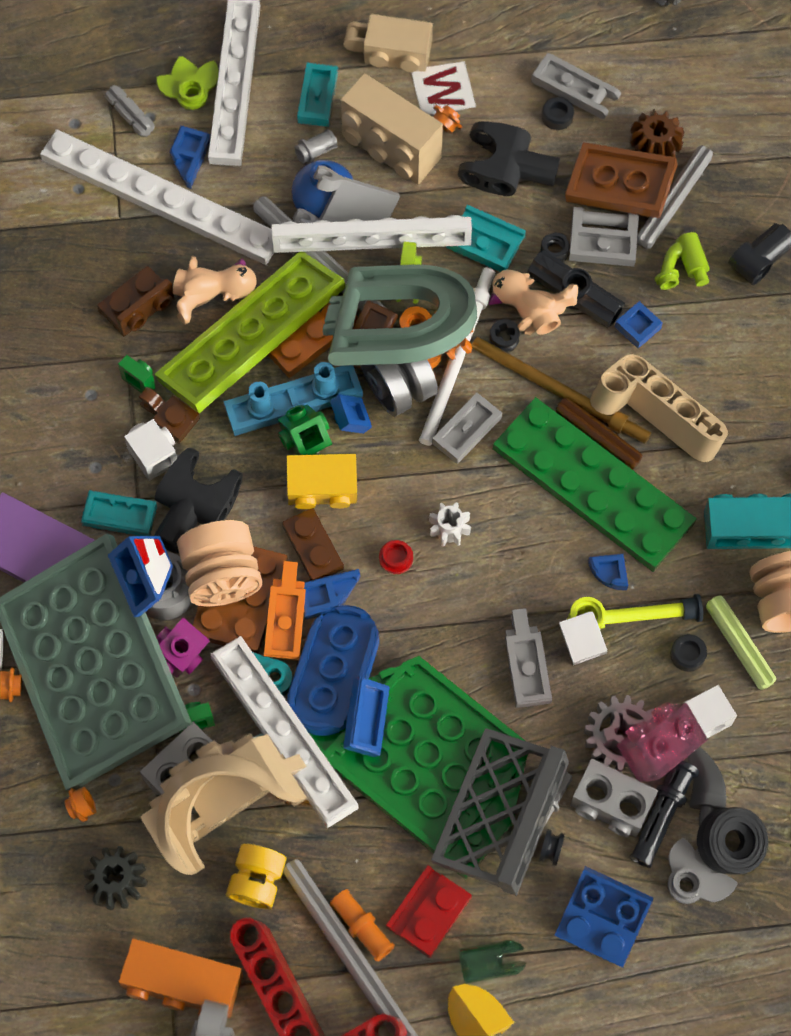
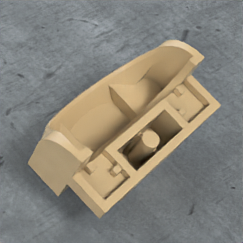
(219, 787)

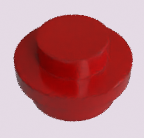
(396, 557)

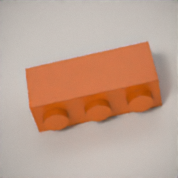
(178, 977)

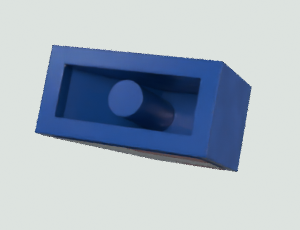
(141, 570)

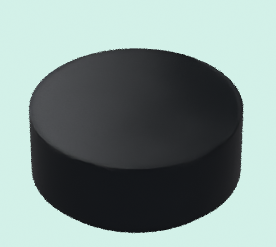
(557, 113)
(688, 653)

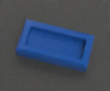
(366, 717)

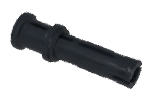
(669, 798)

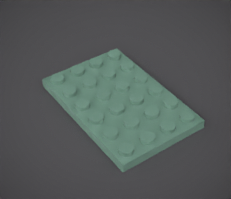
(90, 665)

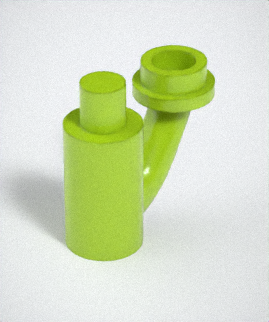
(693, 258)

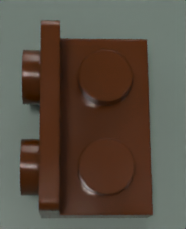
(136, 301)

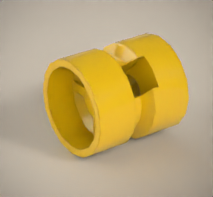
(260, 864)

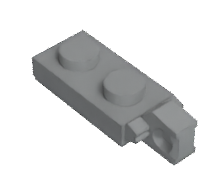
(527, 662)

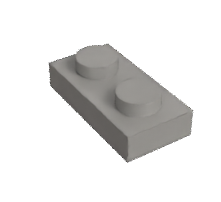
(467, 428)

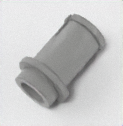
(310, 149)

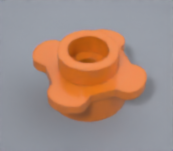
(448, 117)

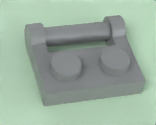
(601, 244)

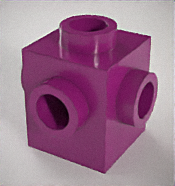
(187, 641)

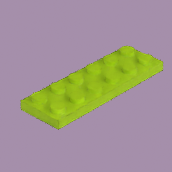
(250, 331)

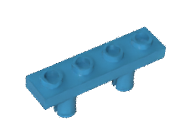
(266, 404)

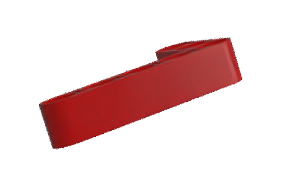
(284, 981)

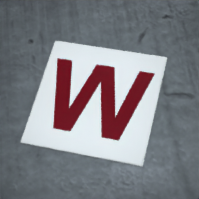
(443, 86)

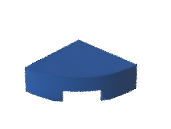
(610, 570)

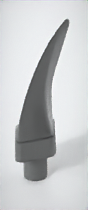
(709, 786)

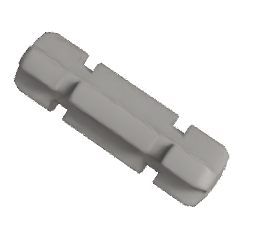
(129, 111)

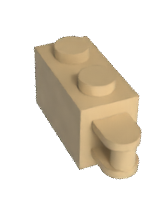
(391, 42)

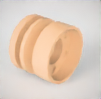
(219, 563)
(773, 584)

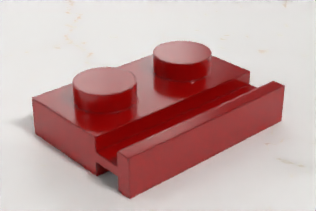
(429, 911)

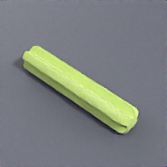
(740, 642)

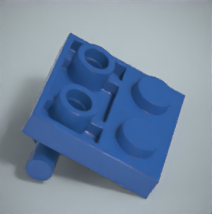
(604, 916)

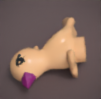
(202, 285)
(536, 307)

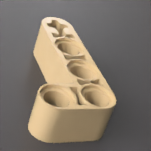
(662, 404)

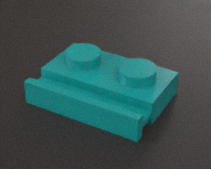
(492, 240)

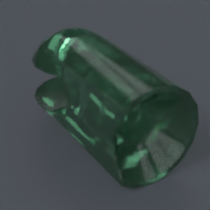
(485, 961)

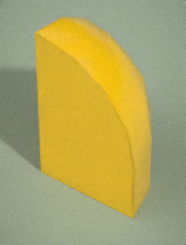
(476, 1012)

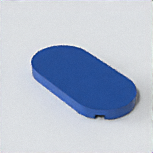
(334, 653)

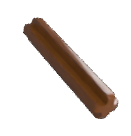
(599, 433)

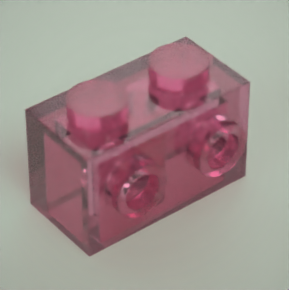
(662, 741)

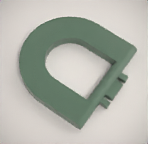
(411, 344)

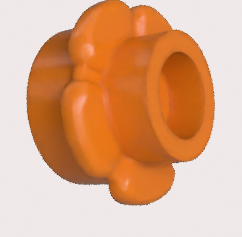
(10, 684)
(80, 804)

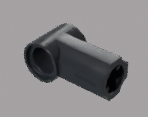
(757, 258)

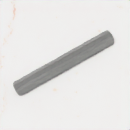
(676, 195)

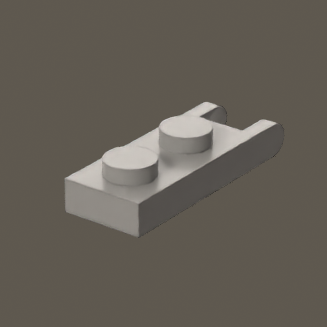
(574, 85)

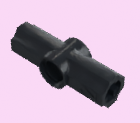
(591, 299)

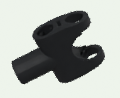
(509, 160)
(191, 500)

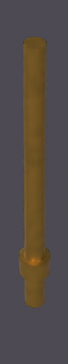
(617, 422)

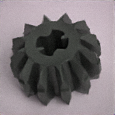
(112, 890)

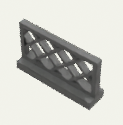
(532, 811)

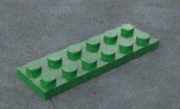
(594, 484)

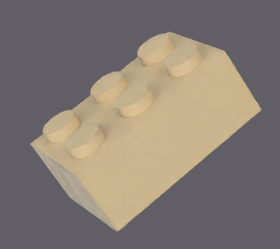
(391, 129)

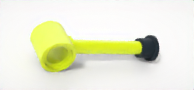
(687, 609)

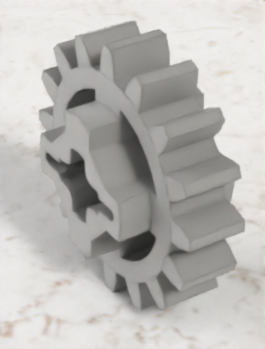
(607, 738)

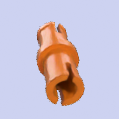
(361, 925)

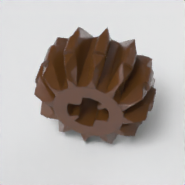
(657, 134)

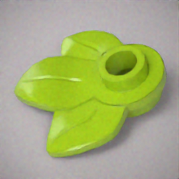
(189, 80)

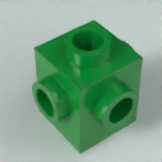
(304, 430)

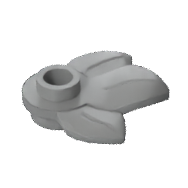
(705, 882)

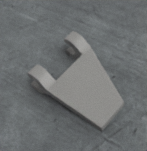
(349, 199)

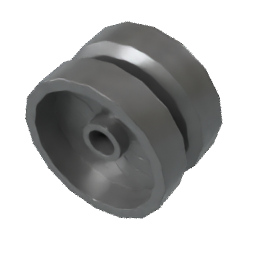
(399, 383)

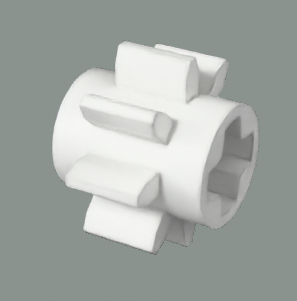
(445, 531)

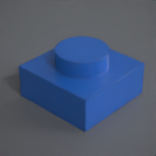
(638, 324)
(350, 414)

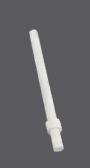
(453, 366)

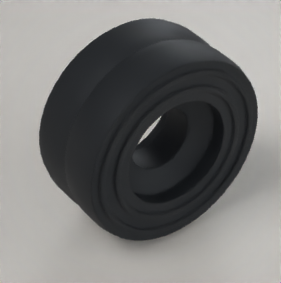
(752, 837)

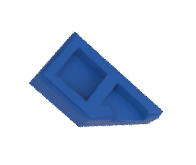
(188, 152)
(328, 593)

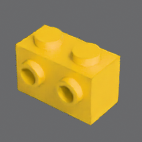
(321, 480)

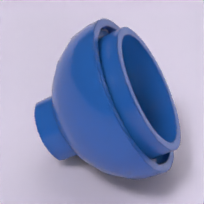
(304, 188)

